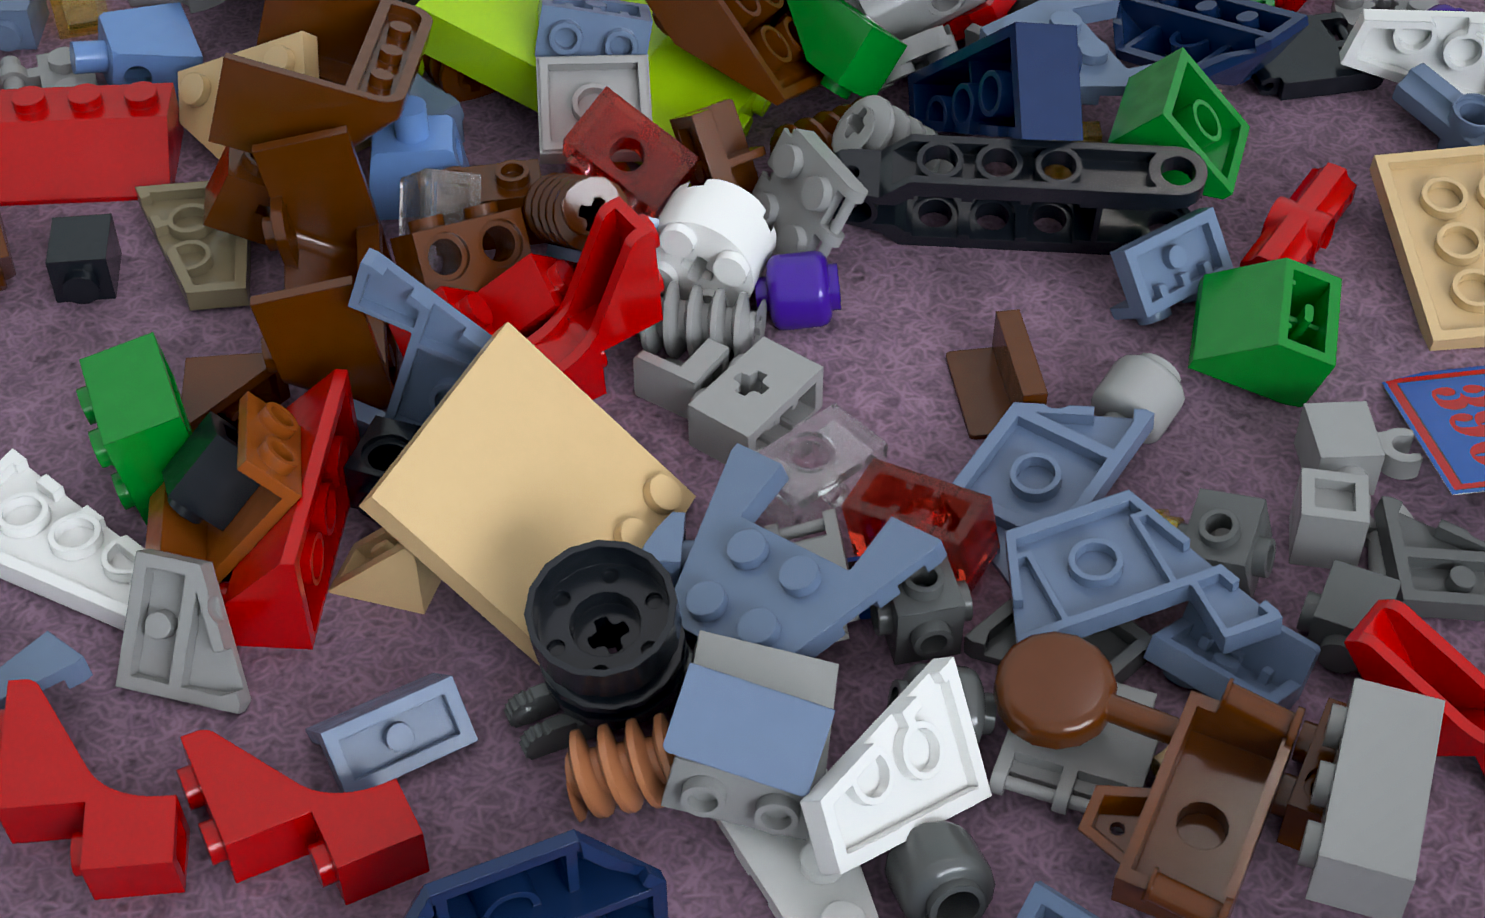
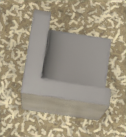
(673, 382)
(1328, 518)

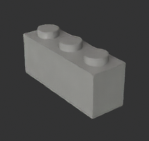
(1372, 800)

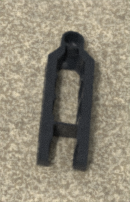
(1102, 206)

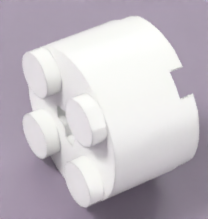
(713, 240)

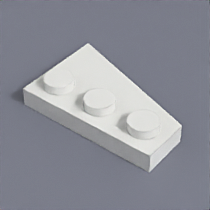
(1396, 40)
(903, 771)

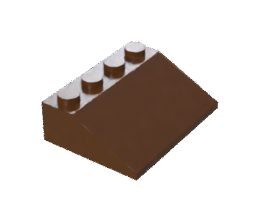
(744, 40)

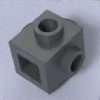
(1233, 533)
(925, 616)

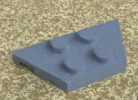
(1050, 462)

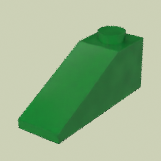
(845, 46)

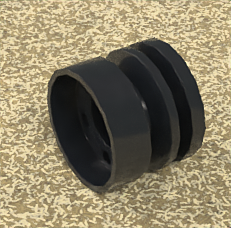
(603, 600)

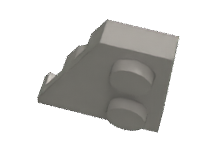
(180, 635)

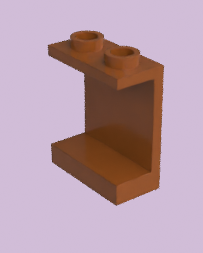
(267, 454)

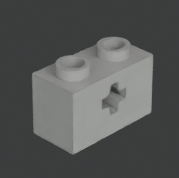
(754, 400)

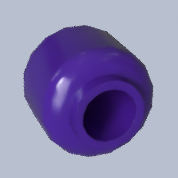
(799, 290)

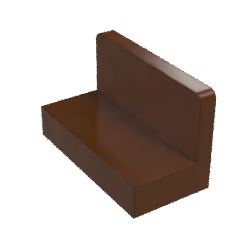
(996, 376)

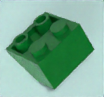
(1268, 328)
(136, 414)

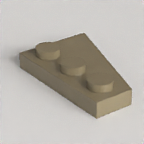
(205, 262)

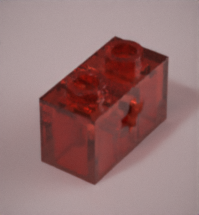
(944, 510)

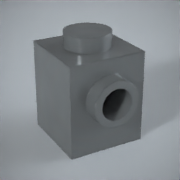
(1340, 608)

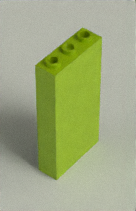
(497, 48)

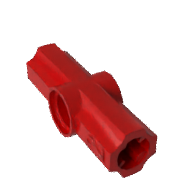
(1306, 220)

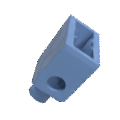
(139, 46)
(410, 146)

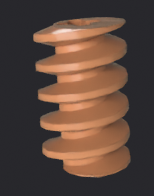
(617, 771)

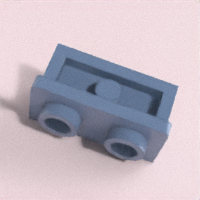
(1269, 668)

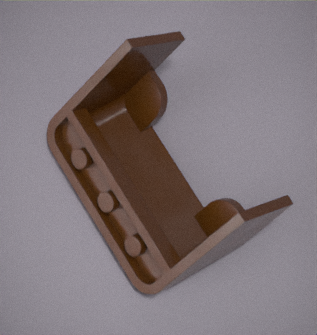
(364, 79)
(322, 228)

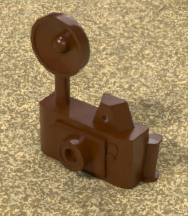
(1202, 817)

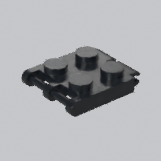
(1312, 64)

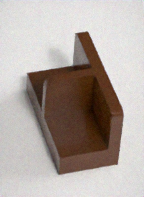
(720, 143)

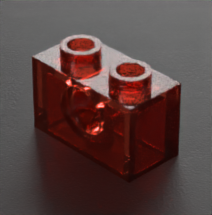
(617, 125)

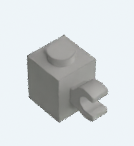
(1346, 440)

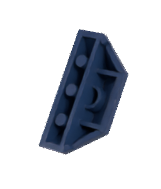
(1222, 36)
(549, 879)

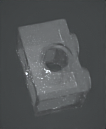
(823, 465)

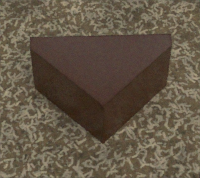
(221, 381)

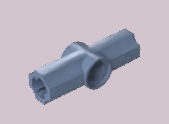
(1442, 108)

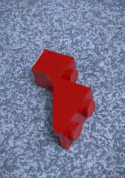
(521, 295)
(608, 297)
(1406, 653)
(48, 794)
(267, 820)

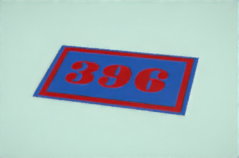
(1447, 421)

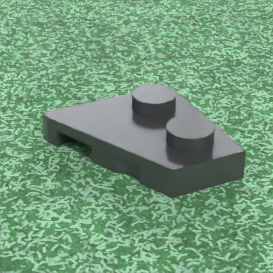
(1437, 567)

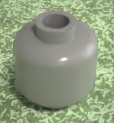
(1141, 383)

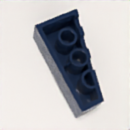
(1005, 85)

